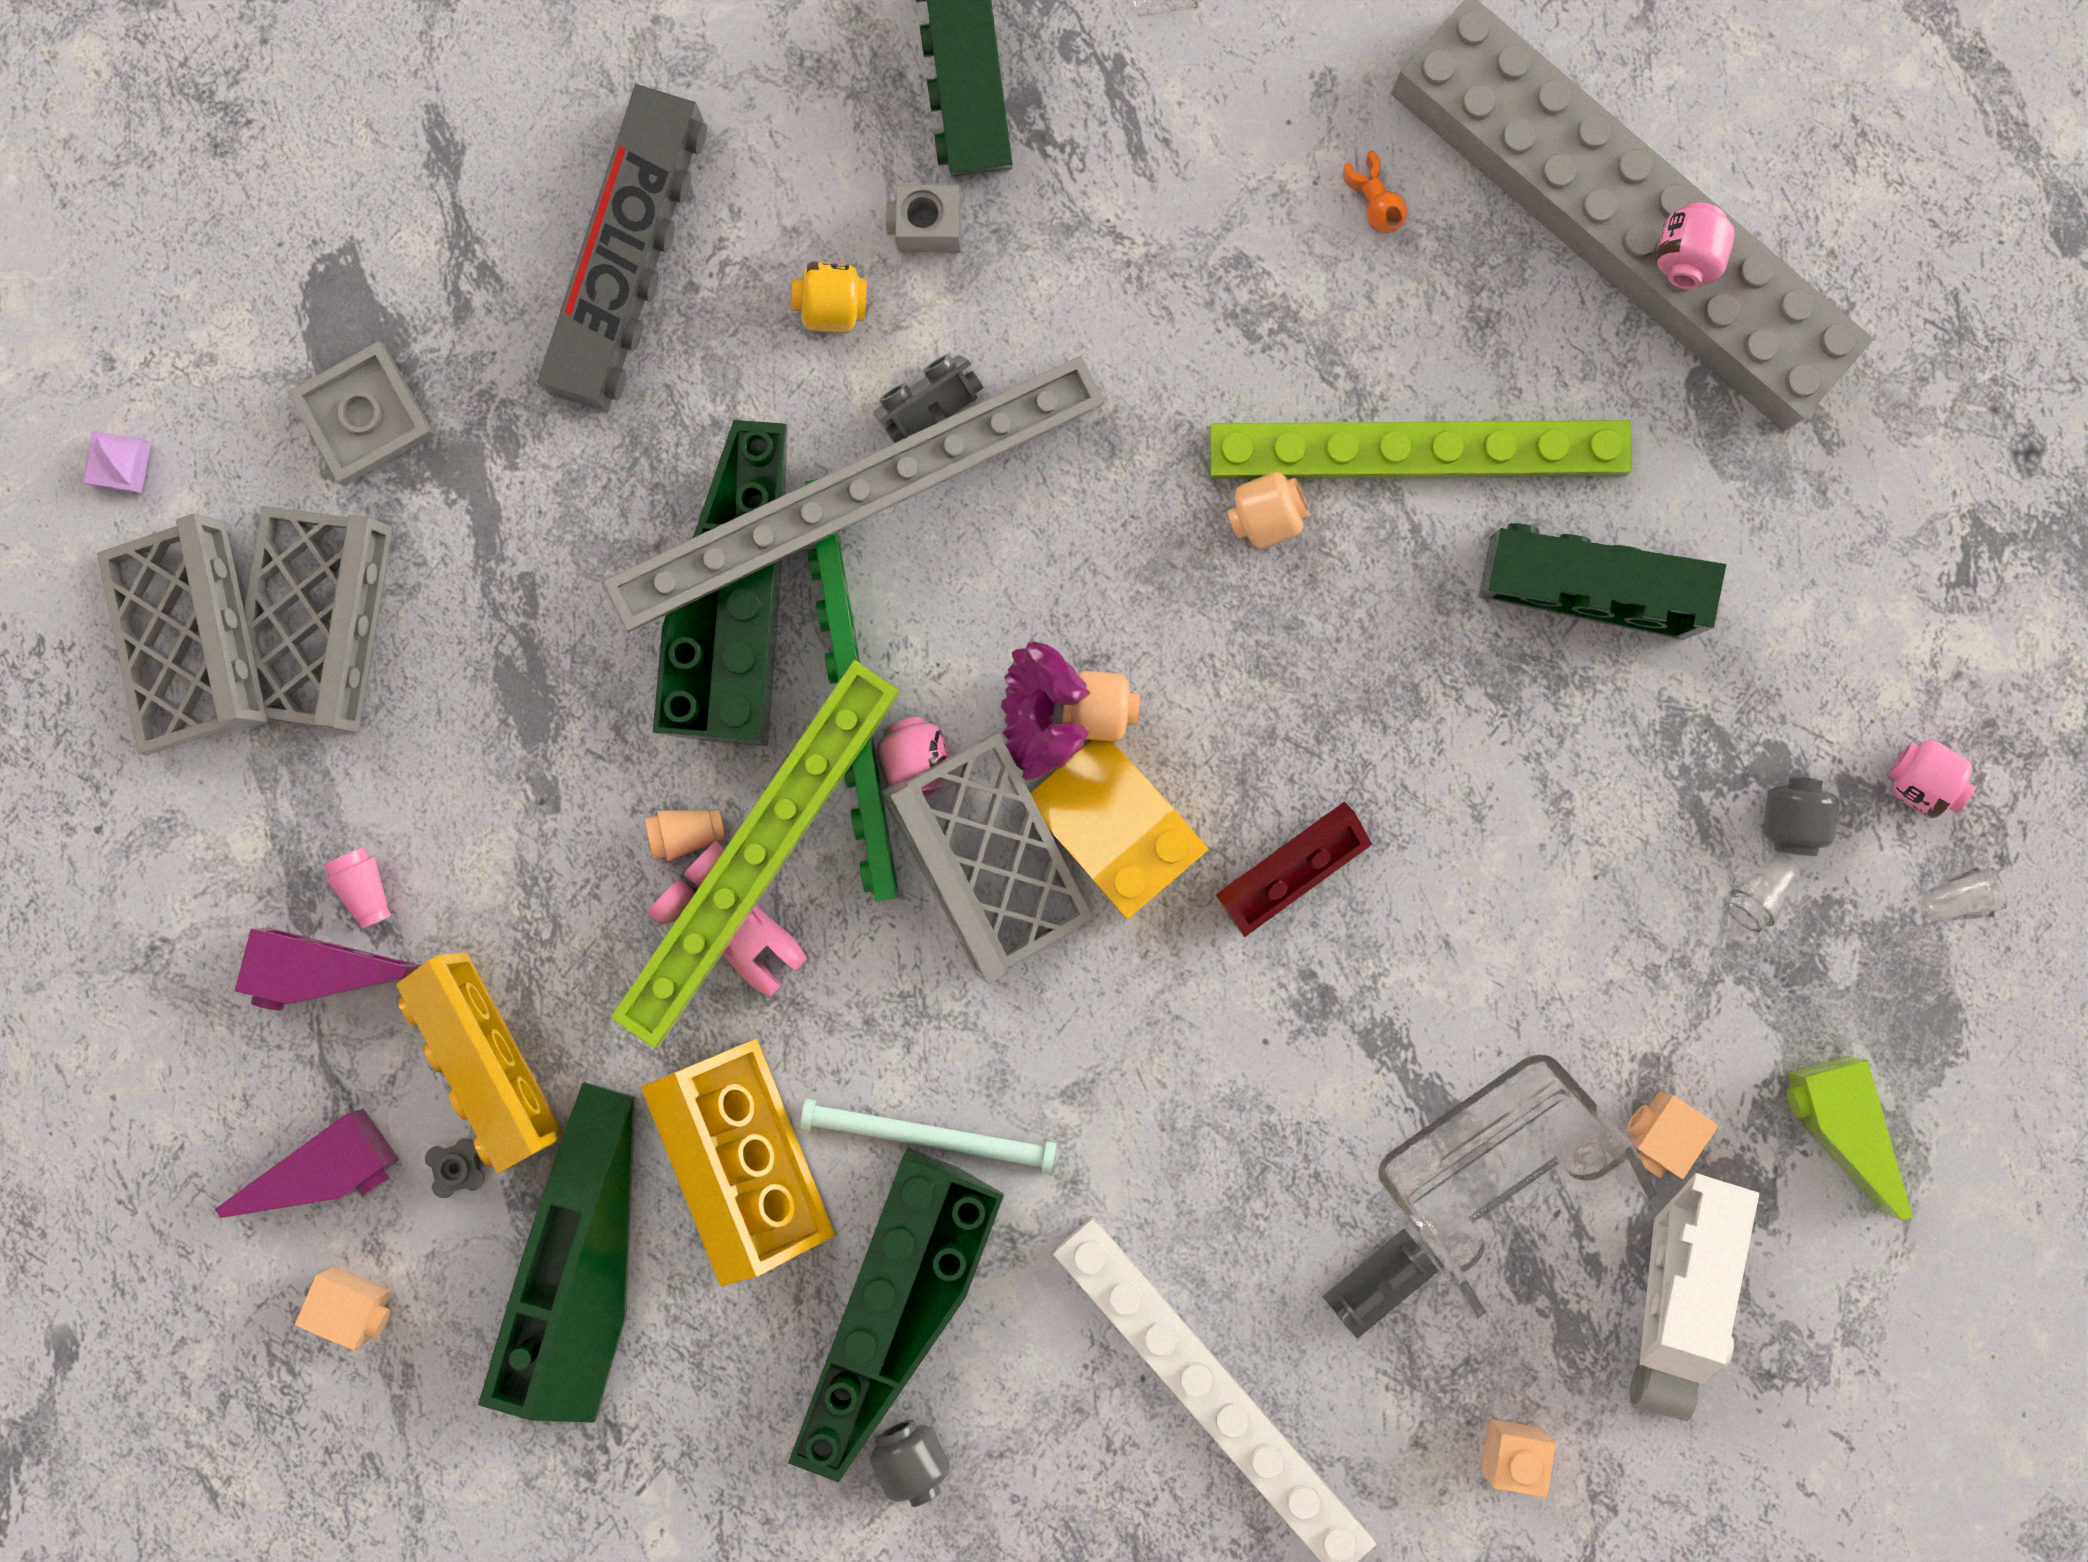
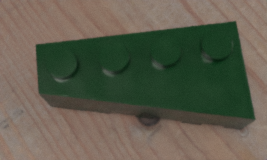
(1602, 582)

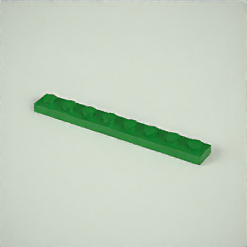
(870, 818)

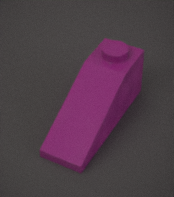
(295, 968)
(328, 1167)

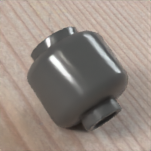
(1801, 817)
(909, 1463)

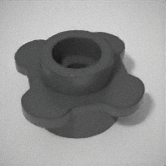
(469, 1168)

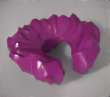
(1034, 685)

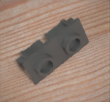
(942, 385)
(1380, 1283)

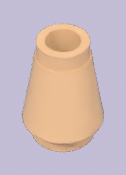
(683, 832)

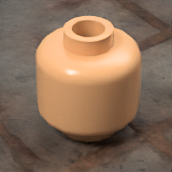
(1269, 510)
(1106, 708)

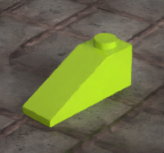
(1846, 1117)

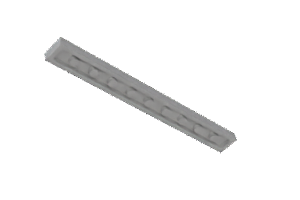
(851, 494)

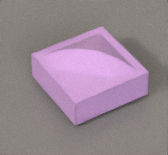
(117, 462)

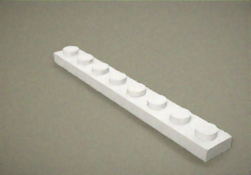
(1213, 1395)

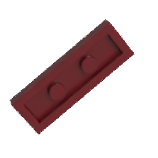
(1294, 869)

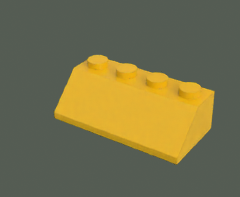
(479, 1060)
(738, 1163)

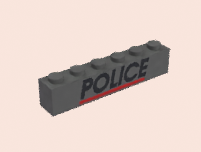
(622, 249)

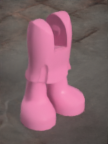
(751, 938)

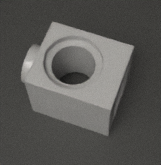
(939, 237)

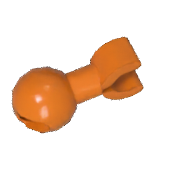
(1382, 204)

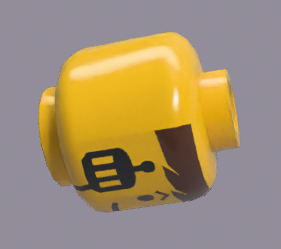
(829, 297)

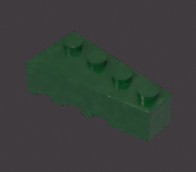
(966, 86)

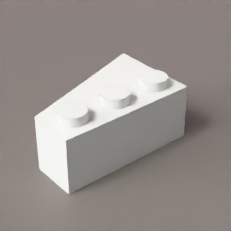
(1696, 1278)

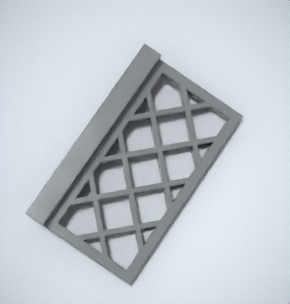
(351, 613)
(219, 617)
(947, 878)

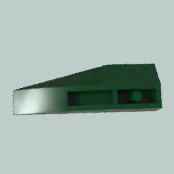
(723, 646)
(572, 1273)
(898, 1307)

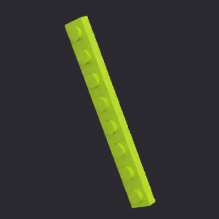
(1420, 449)
(755, 854)

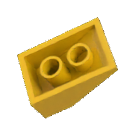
(1116, 826)

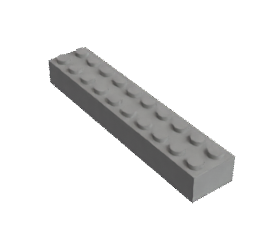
(1609, 203)

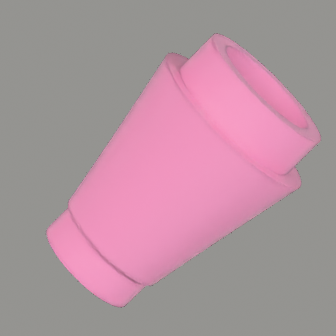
(358, 886)

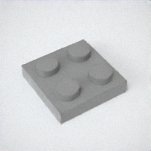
(361, 413)

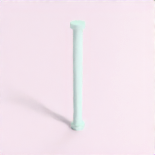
(927, 1136)

